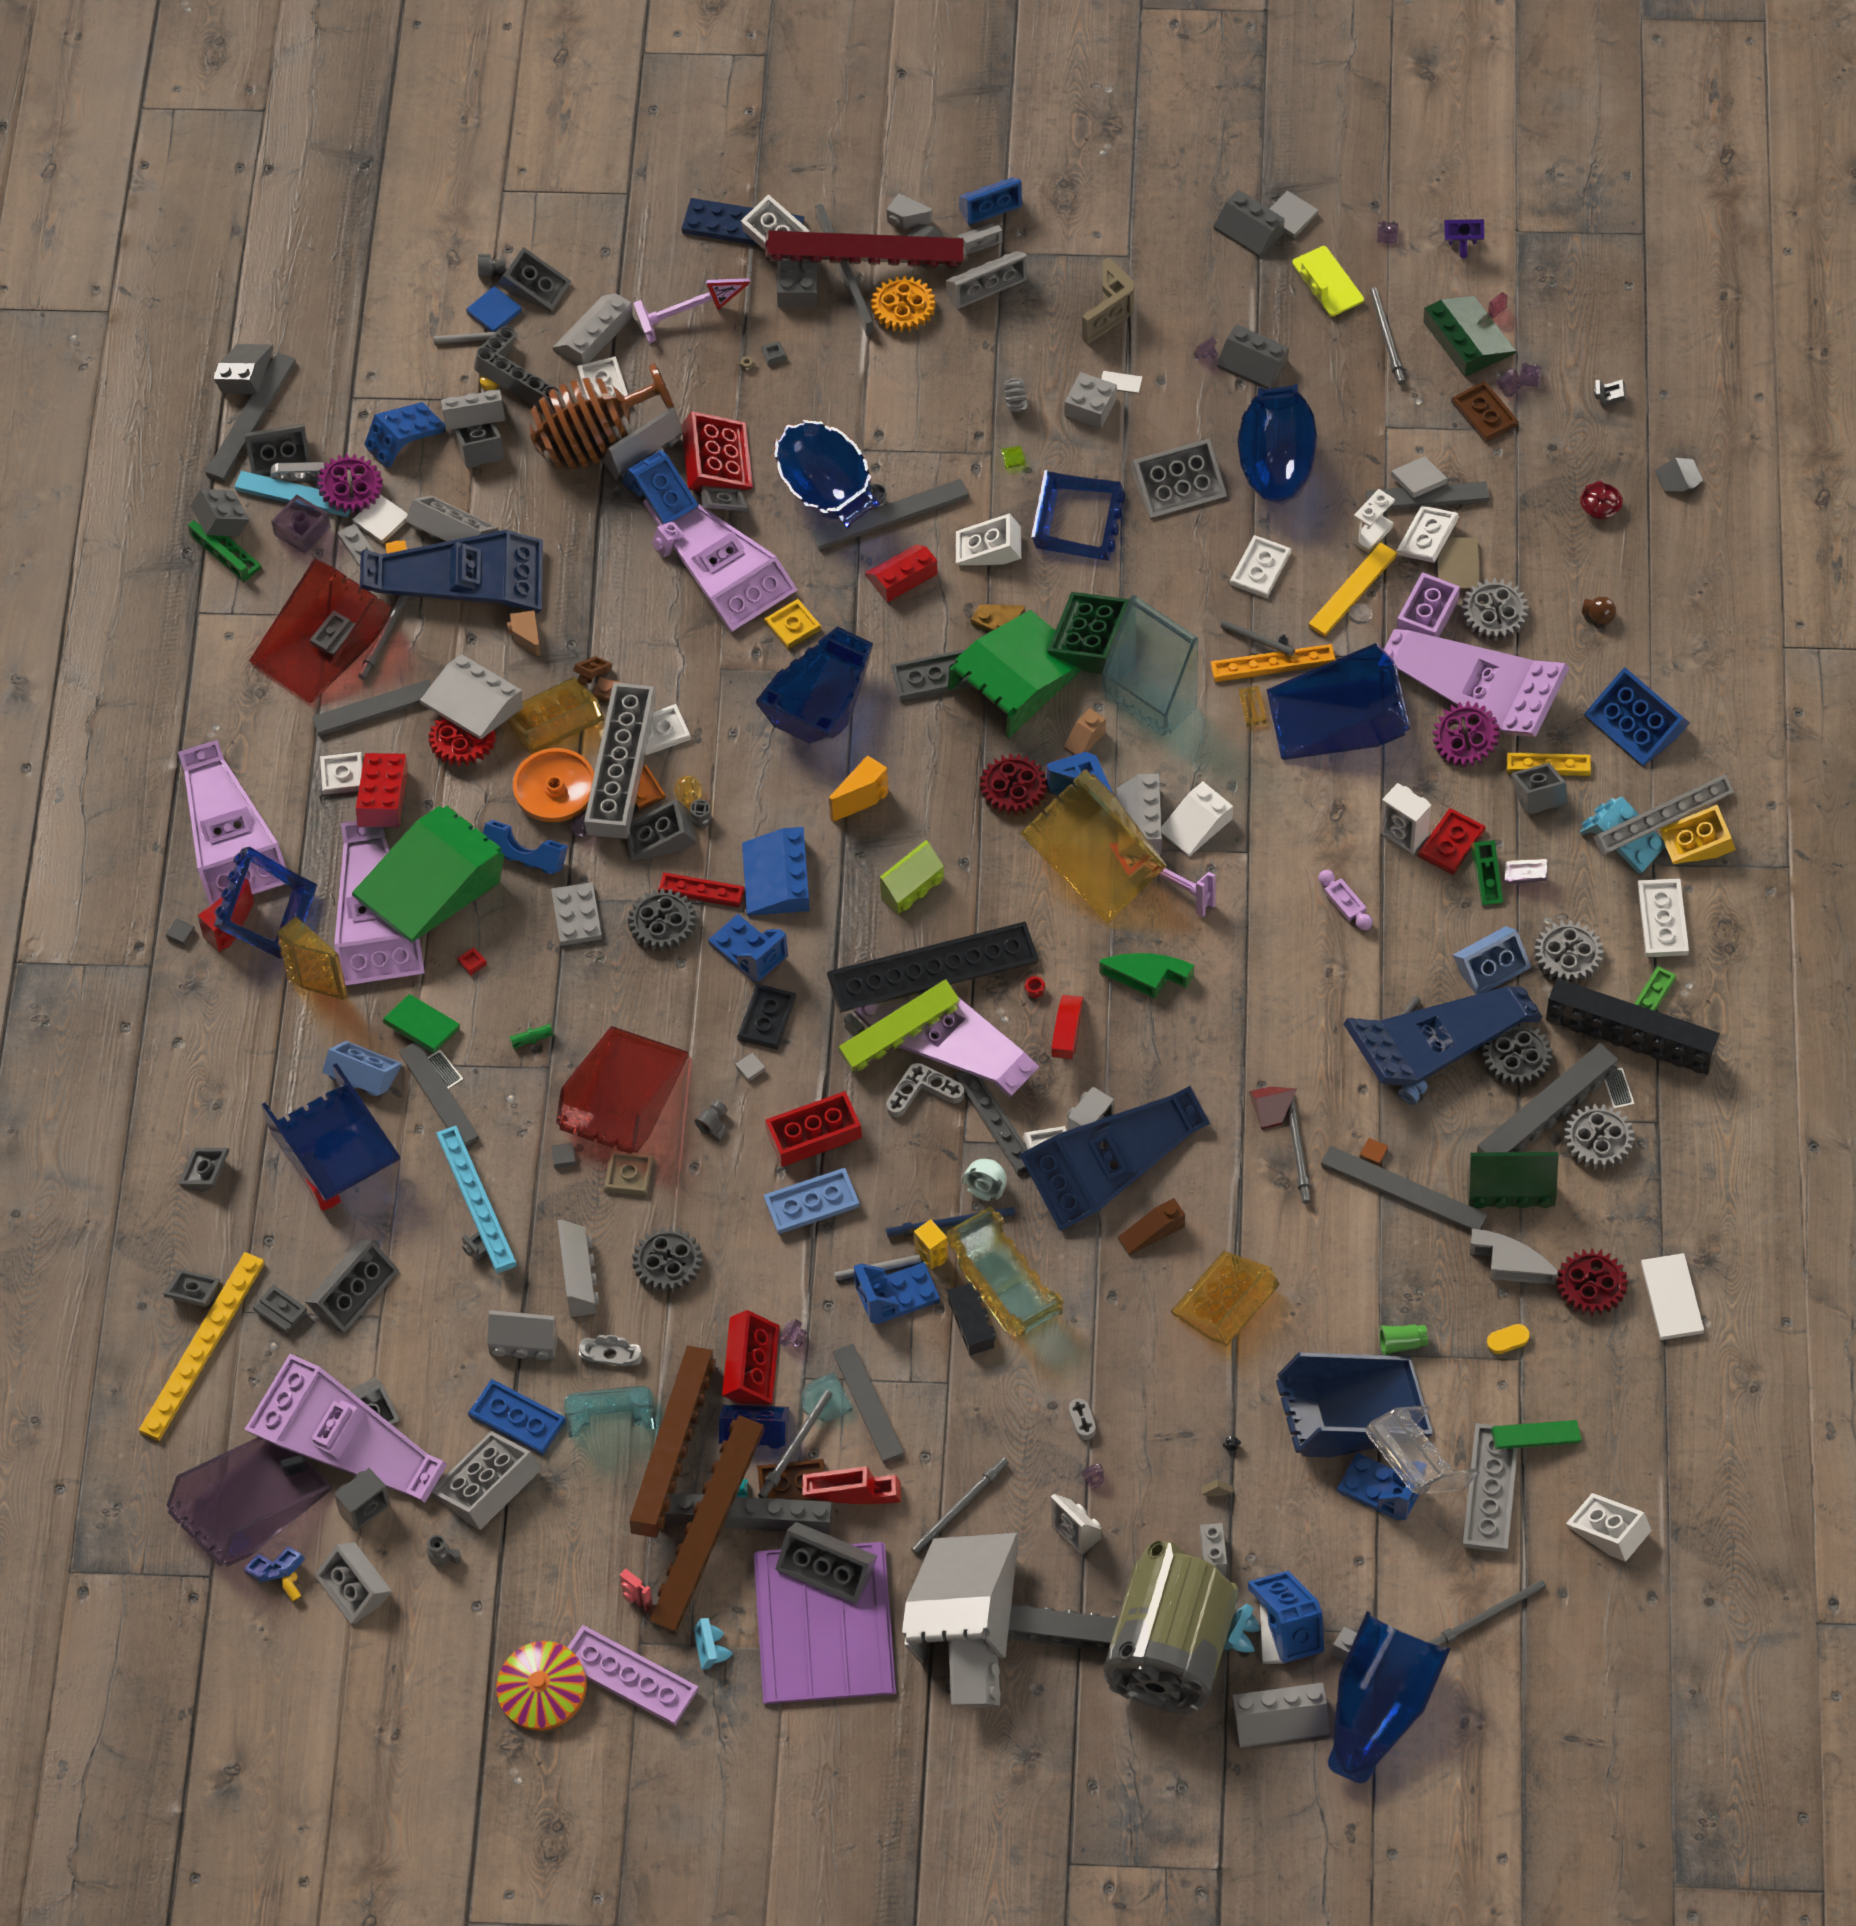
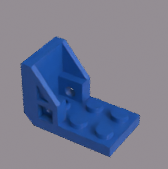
(661, 486)
(1064, 771)
(749, 949)
(894, 1294)
(1377, 1488)
(1292, 1615)

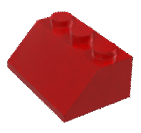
(903, 572)

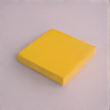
(792, 624)

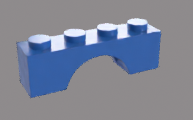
(548, 857)

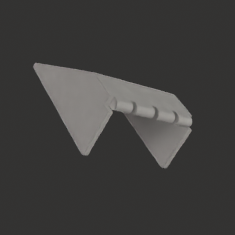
(962, 1592)

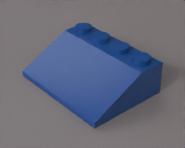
(1636, 717)
(776, 873)

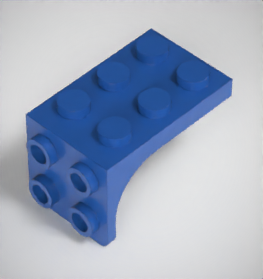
(398, 427)

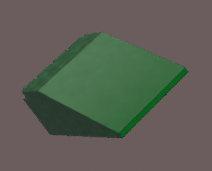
(1014, 668)
(431, 873)

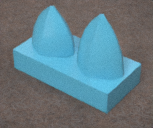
(1242, 1621)
(705, 1637)

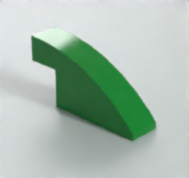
(1147, 971)

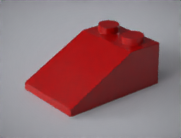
(216, 937)

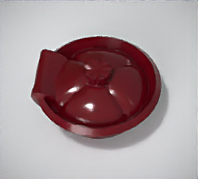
(1601, 500)

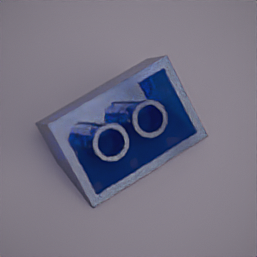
(772, 1417)

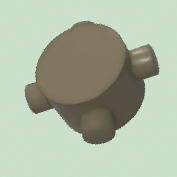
(746, 363)

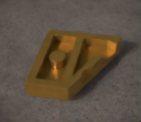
(993, 616)

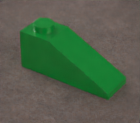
(1487, 872)

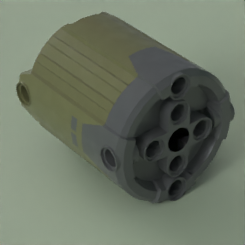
(1170, 1630)

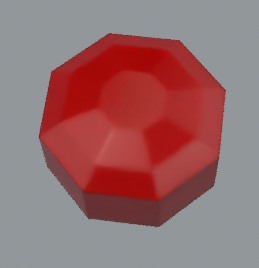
(1034, 987)

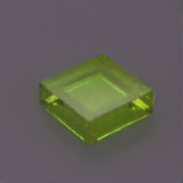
(1013, 457)

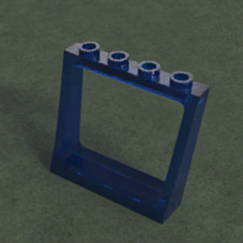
(1050, 485)
(298, 905)

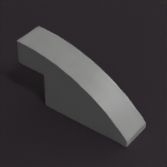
(1512, 1259)

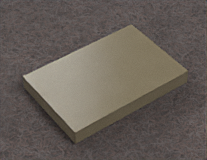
(1459, 562)

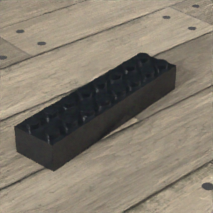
(1632, 1026)

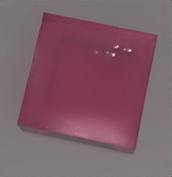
(1497, 305)

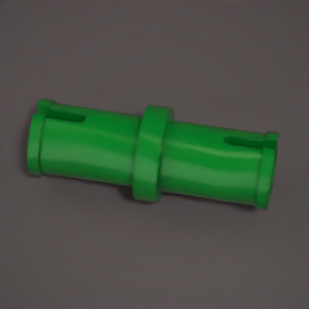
(531, 1036)

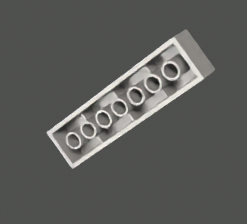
(620, 760)

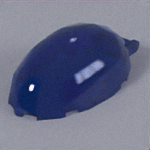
(1278, 443)
(825, 471)

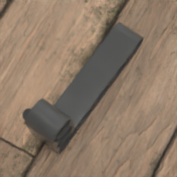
(492, 364)

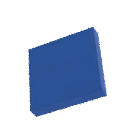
(494, 309)

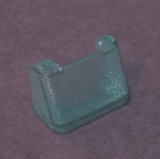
(583, 1404)

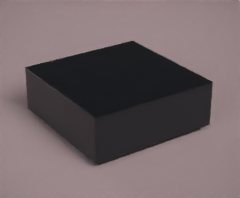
(293, 1465)

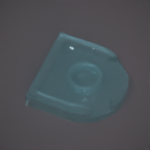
(837, 1405)

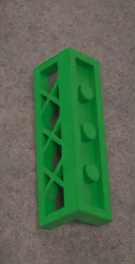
(224, 554)

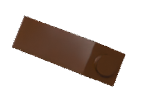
(1153, 1226)

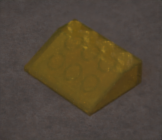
(555, 715)
(311, 961)
(1226, 1297)

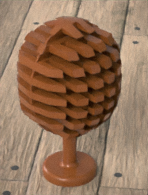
(588, 418)

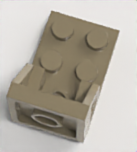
(1116, 303)

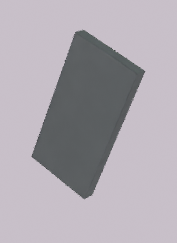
(925, 676)

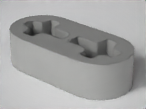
(1078, 1420)

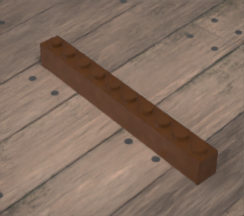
(672, 1442)
(706, 1525)

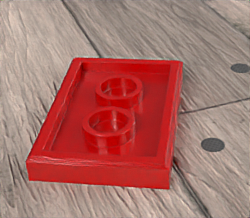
(1451, 841)

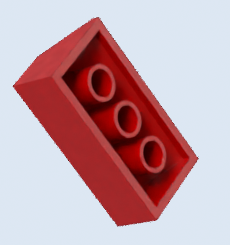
(750, 1359)

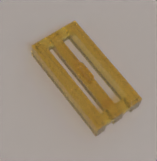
(1254, 719)

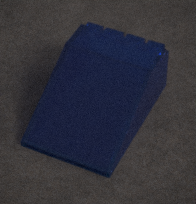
(1340, 706)
(333, 1140)

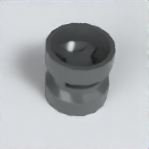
(880, 494)
(700, 813)

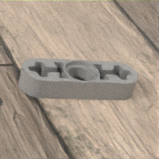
(289, 471)

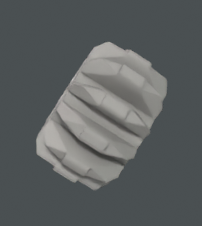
(1015, 395)

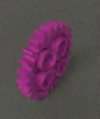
(330, 484)
(1447, 738)

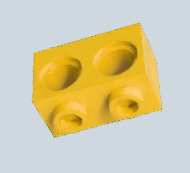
(931, 1244)

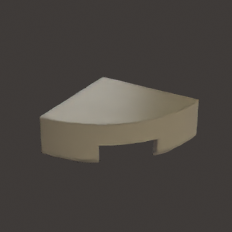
(1216, 1488)

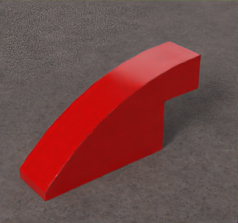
(1067, 1027)
(852, 1487)

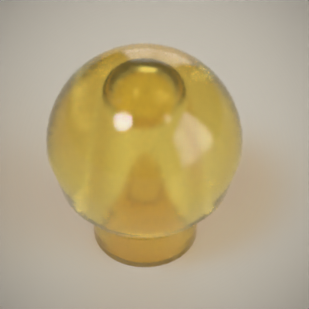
(687, 790)

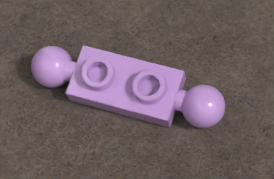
(1345, 899)

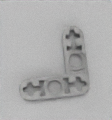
(922, 1082)

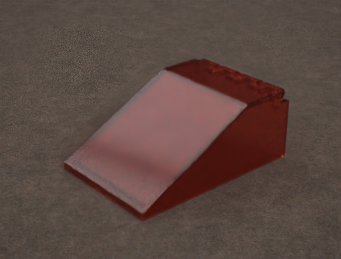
(286, 647)
(620, 1090)

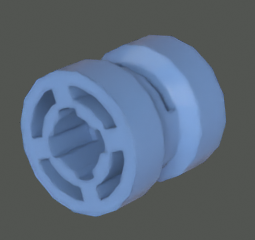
(1411, 1093)

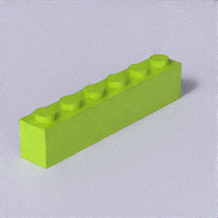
(899, 1025)

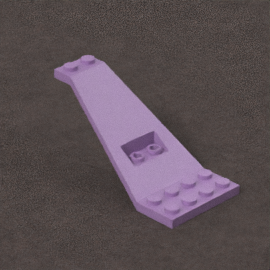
(739, 582)
(1508, 685)
(219, 802)
(365, 943)
(966, 1044)
(331, 1425)

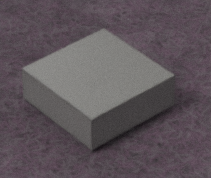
(750, 1067)

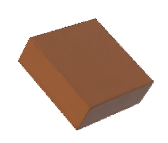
(1373, 1151)

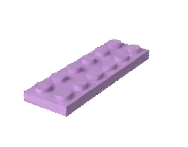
(632, 1676)

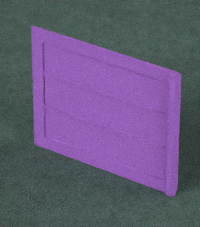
(821, 1642)

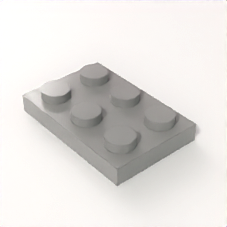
(576, 914)

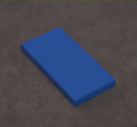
(517, 1417)

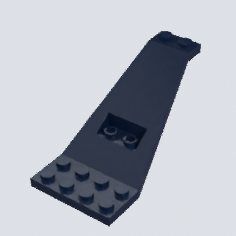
(501, 569)
(1429, 1039)
(1077, 1173)

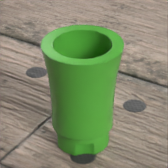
(1402, 1338)

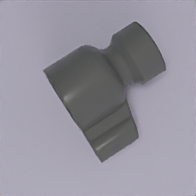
(488, 266)
(709, 1120)
(439, 1551)

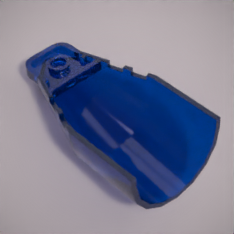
(1380, 1695)

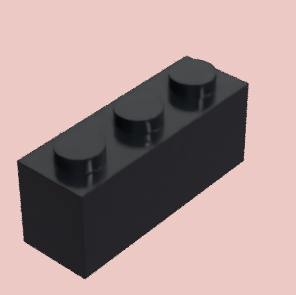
(971, 1318)

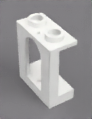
(1376, 524)

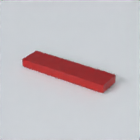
(702, 889)

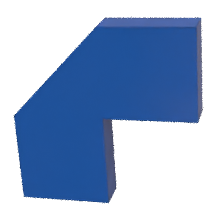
(284, 1565)

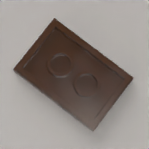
(1484, 411)
(791, 1480)

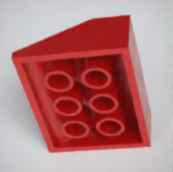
(716, 452)

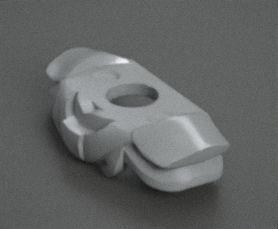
(594, 1350)

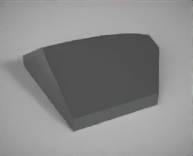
(1679, 475)

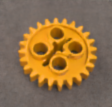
(903, 304)

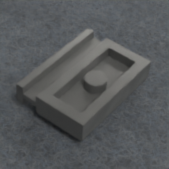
(332, 633)
(280, 1309)

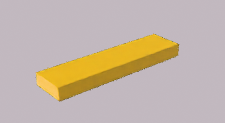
(1563, 763)

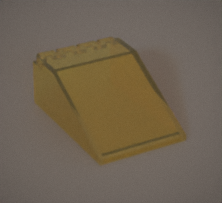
(1095, 846)

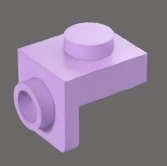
(665, 537)

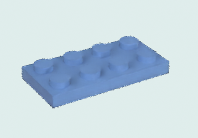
(811, 1201)

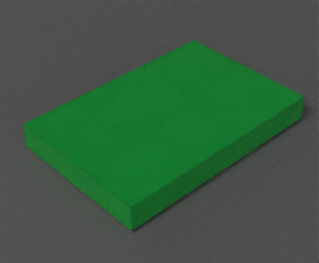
(421, 1023)

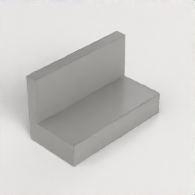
(981, 238)

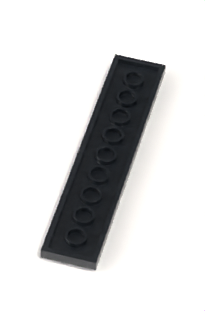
(928, 966)

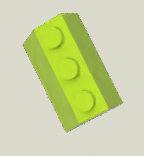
(911, 878)

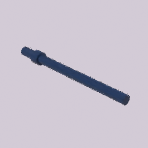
(908, 1228)

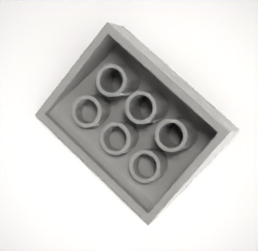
(1178, 478)
(472, 697)
(486, 1479)

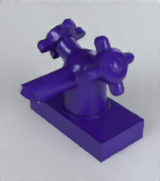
(1463, 231)

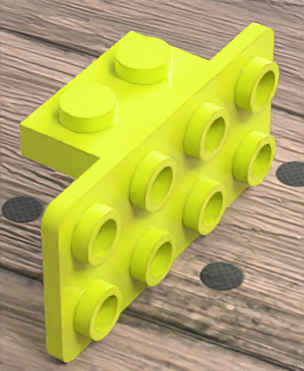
(1328, 281)

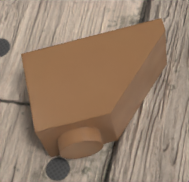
(524, 631)
(1086, 732)

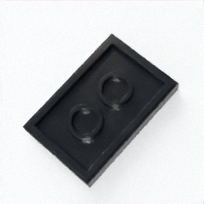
(766, 1016)

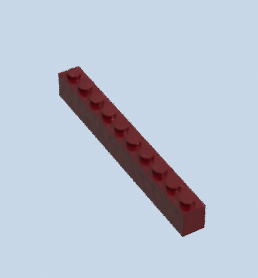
(864, 247)

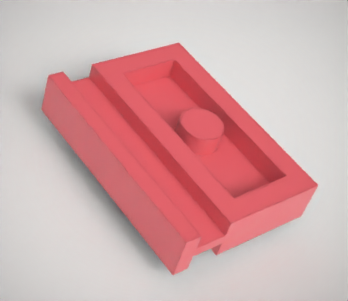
(635, 1591)

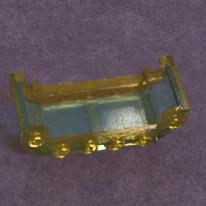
(1002, 1274)

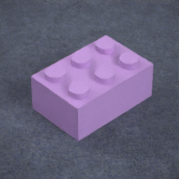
(1429, 606)

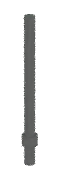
(1396, 364)
(371, 658)
(1303, 1181)
(989, 1476)
(774, 1477)
(1450, 1635)

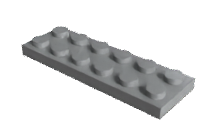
(1489, 1494)

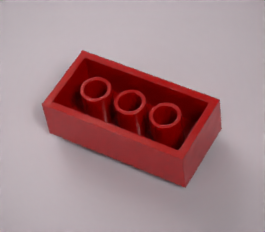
(381, 790)
(813, 1128)

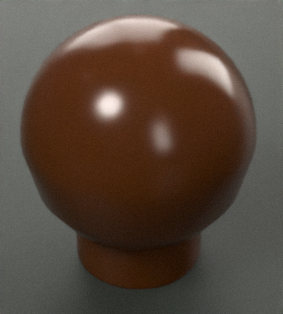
(1600, 610)

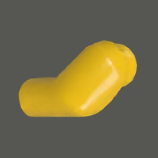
(290, 1588)

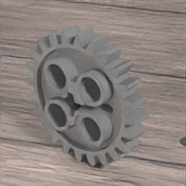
(1512, 605)
(1568, 951)
(1584, 1126)

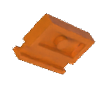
(648, 790)

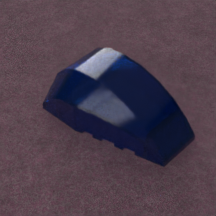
(820, 689)

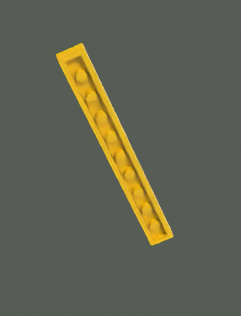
(201, 1346)

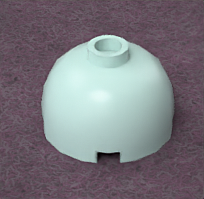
(985, 1179)

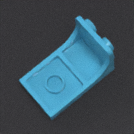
(1614, 812)

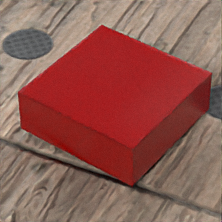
(472, 961)

